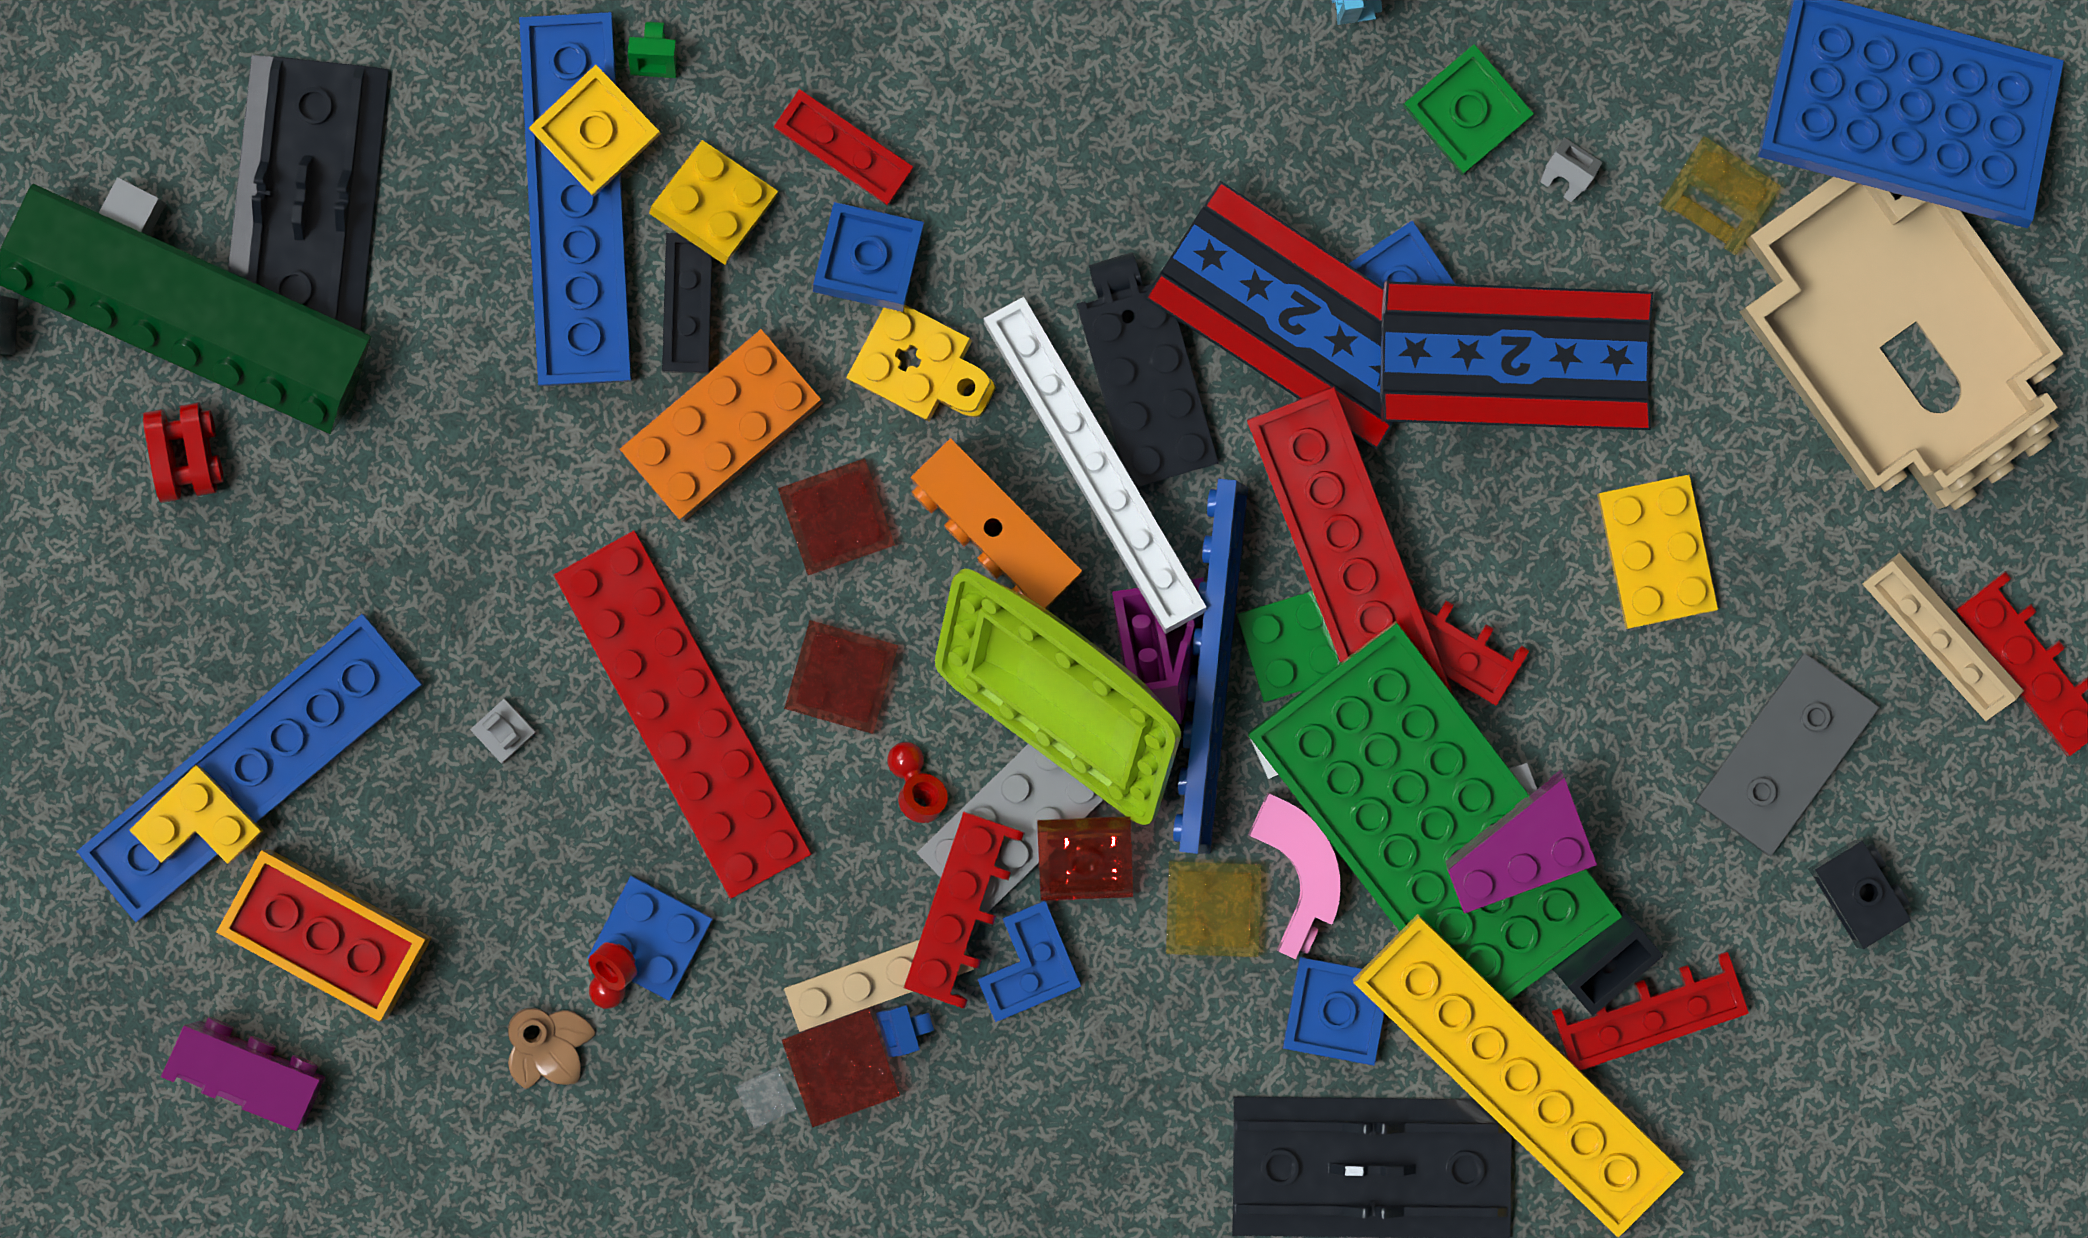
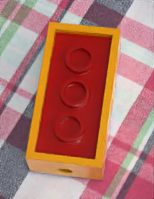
(324, 935)

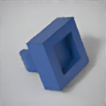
(900, 1029)

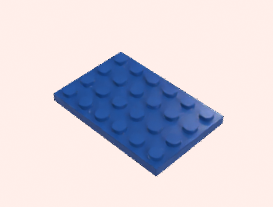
(1912, 109)

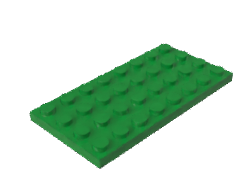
(1404, 785)

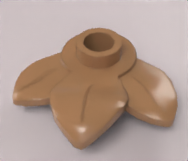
(552, 1051)

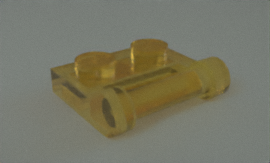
(1726, 182)

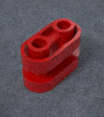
(202, 469)

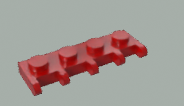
(2019, 652)
(1469, 659)
(957, 908)
(1653, 1017)

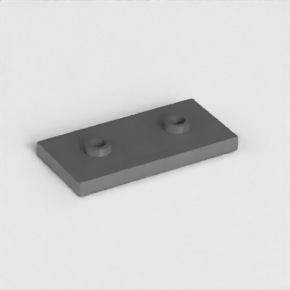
(1786, 754)

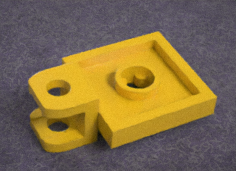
(937, 379)

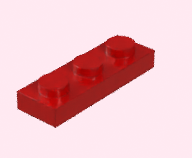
(843, 147)

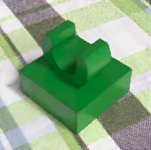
(652, 54)

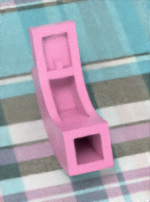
(1316, 865)

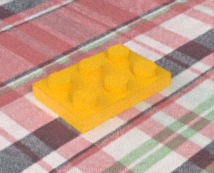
(1657, 551)

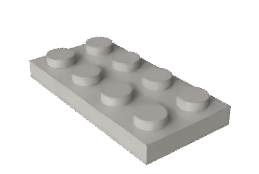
(1016, 797)

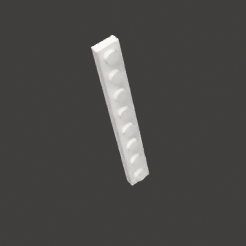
(1095, 465)

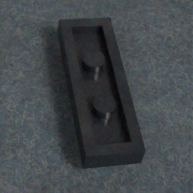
(686, 307)

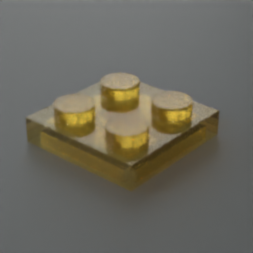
(1213, 909)

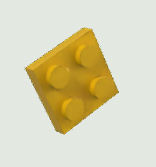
(594, 130)
(713, 202)

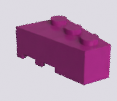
(1156, 658)
(1522, 849)
(245, 1072)

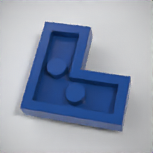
(1042, 968)

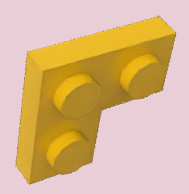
(198, 807)

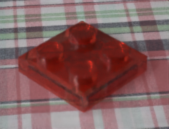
(836, 517)
(841, 677)
(1085, 858)
(840, 1067)

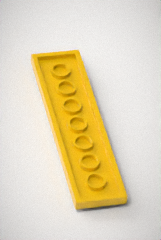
(1517, 1075)

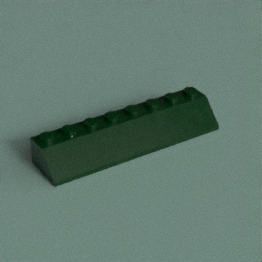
(182, 309)

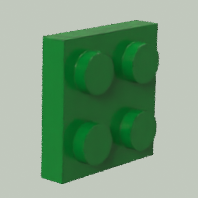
(1468, 109)
(1287, 645)

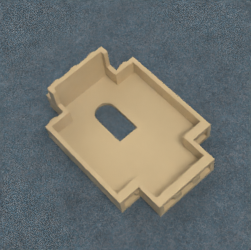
(1855, 275)

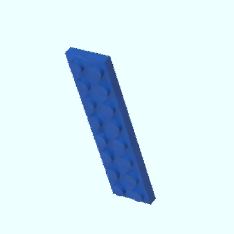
(572, 234)
(1210, 686)
(262, 757)

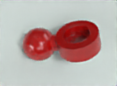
(906, 762)
(613, 971)

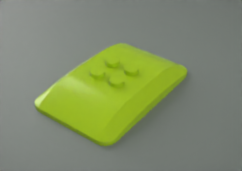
(1058, 693)

